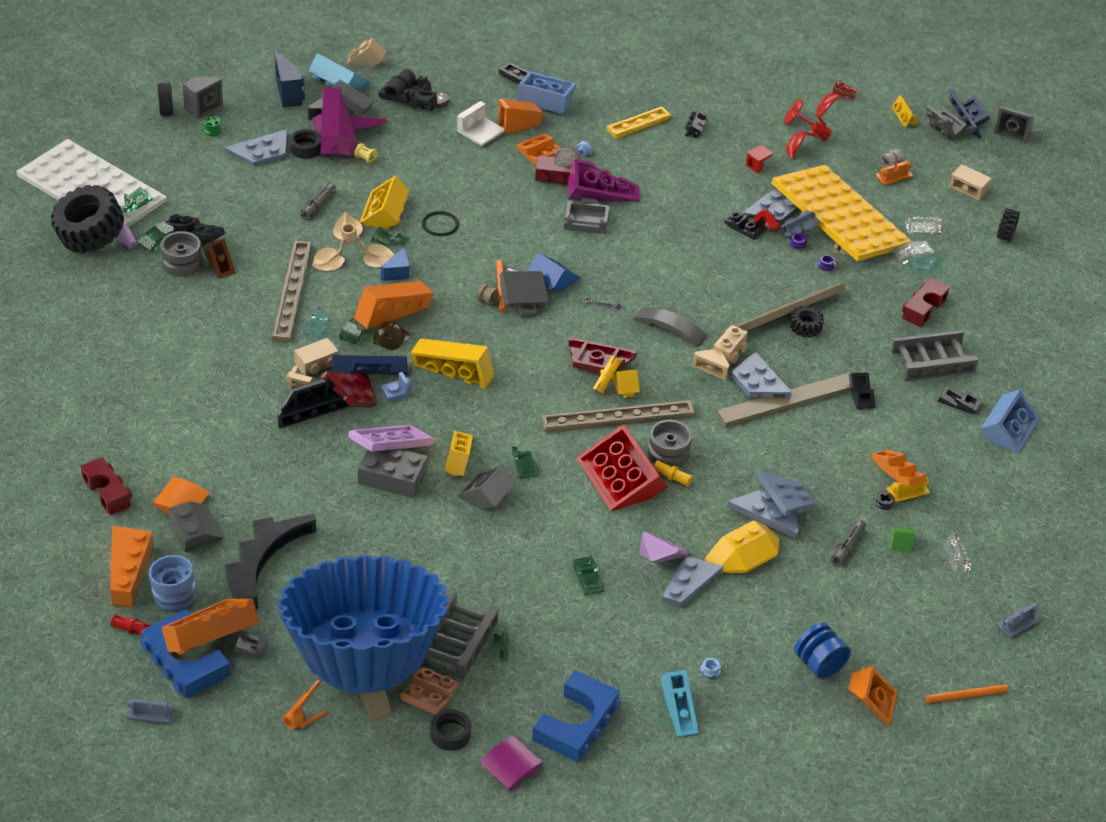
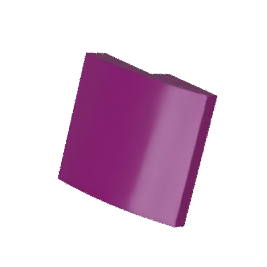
(511, 762)

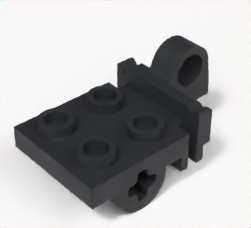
(407, 88)

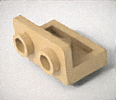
(732, 343)

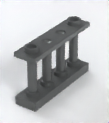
(934, 368)
(471, 648)

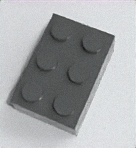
(393, 471)

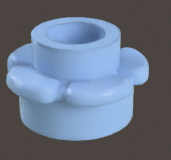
(584, 148)
(711, 663)

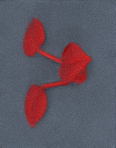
(819, 129)

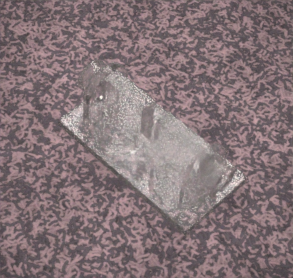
(565, 155)
(916, 225)
(956, 553)

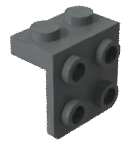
(946, 122)

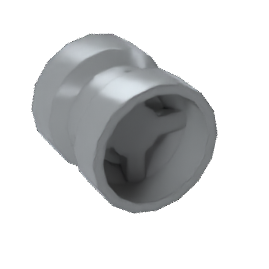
(892, 158)

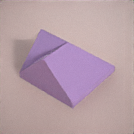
(659, 549)

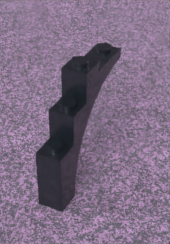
(255, 553)

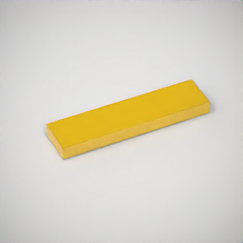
(638, 122)

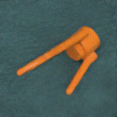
(295, 716)

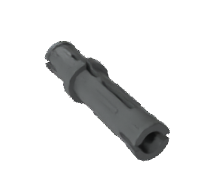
(314, 204)
(845, 547)

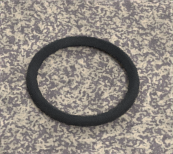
(444, 213)

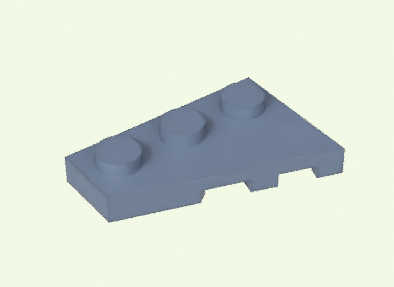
(689, 579)

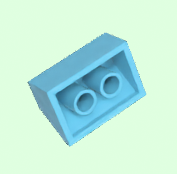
(332, 72)

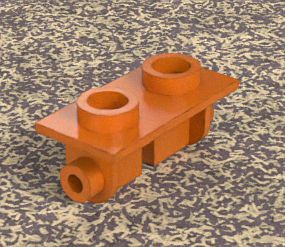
(891, 174)

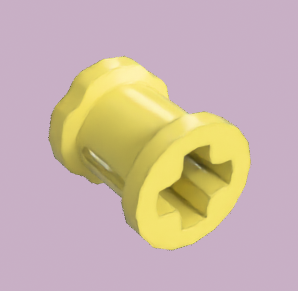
(365, 153)

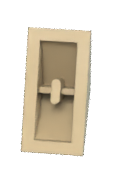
(712, 362)

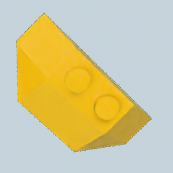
(745, 548)

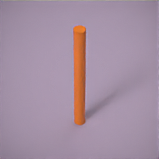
(500, 267)
(966, 693)

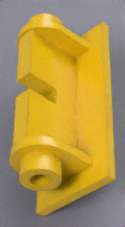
(904, 112)
(904, 492)

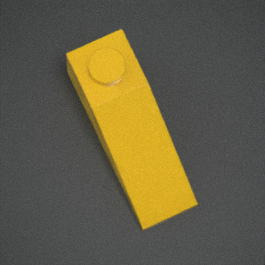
(458, 453)

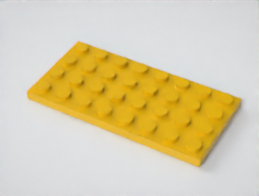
(841, 212)

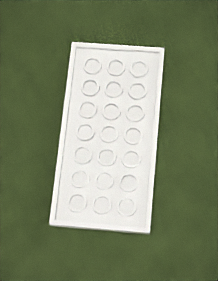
(73, 167)

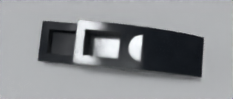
(189, 224)

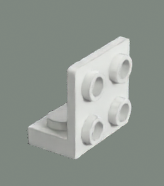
(476, 126)

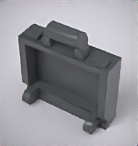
(354, 99)
(586, 216)
(523, 290)

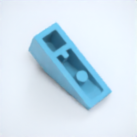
(679, 702)

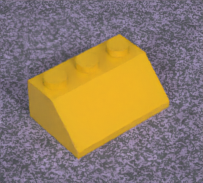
(385, 204)

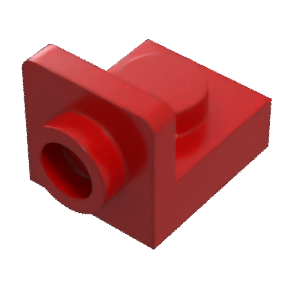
(771, 221)

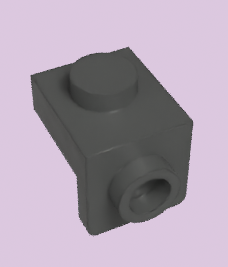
(250, 645)

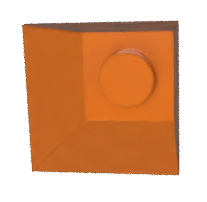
(874, 692)

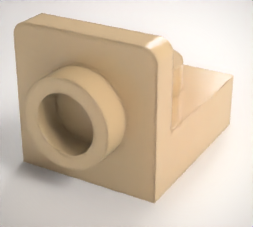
(296, 380)

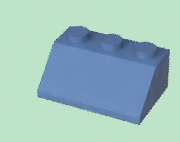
(546, 92)
(1011, 421)

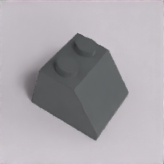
(202, 95)
(1013, 124)
(488, 488)
(193, 525)

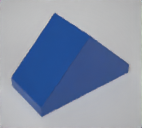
(396, 267)

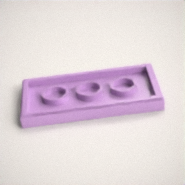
(391, 437)

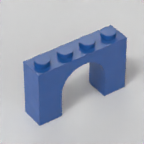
(187, 676)
(575, 740)

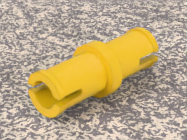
(607, 374)
(672, 473)

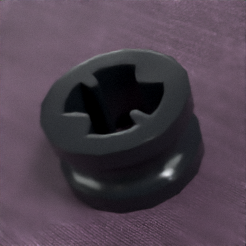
(884, 505)

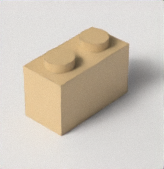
(970, 182)
(315, 356)

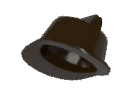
(390, 335)

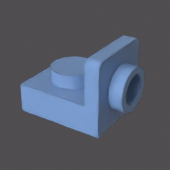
(397, 389)

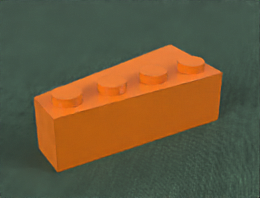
(391, 302)
(129, 561)
(209, 624)

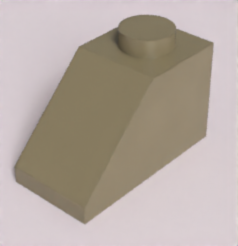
(376, 704)

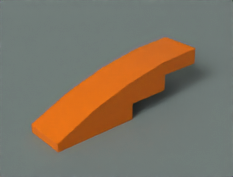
(896, 467)

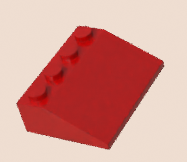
(621, 470)

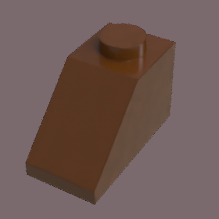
(219, 258)

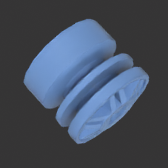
(173, 582)

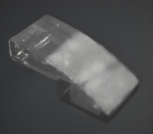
(913, 249)

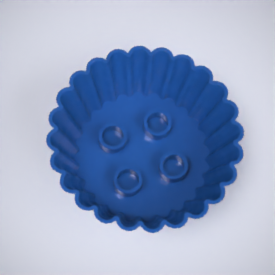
(363, 620)

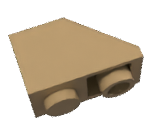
(367, 55)

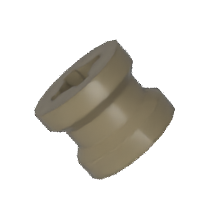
(487, 294)

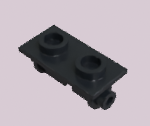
(695, 123)

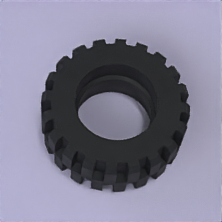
(93, 232)

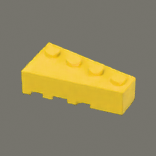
(455, 359)

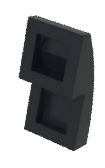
(861, 391)
(966, 402)

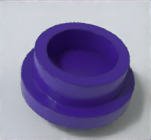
(798, 241)
(827, 262)

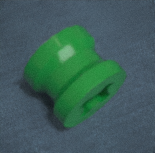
(212, 126)

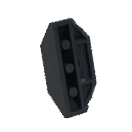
(310, 402)

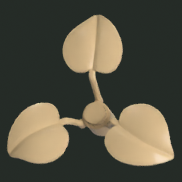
(348, 231)

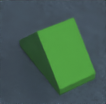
(901, 538)

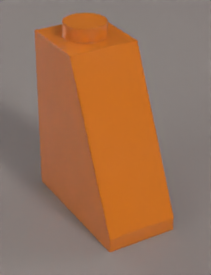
(518, 115)

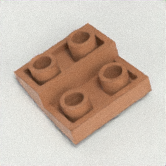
(429, 690)

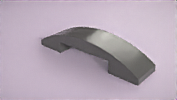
(673, 322)

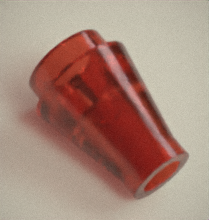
(844, 90)

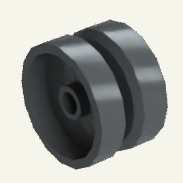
(181, 253)
(670, 443)

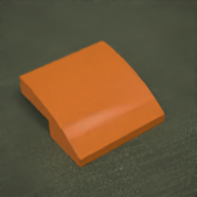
(537, 146)
(179, 492)

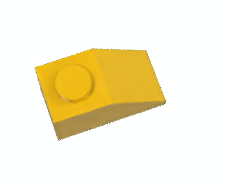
(626, 382)

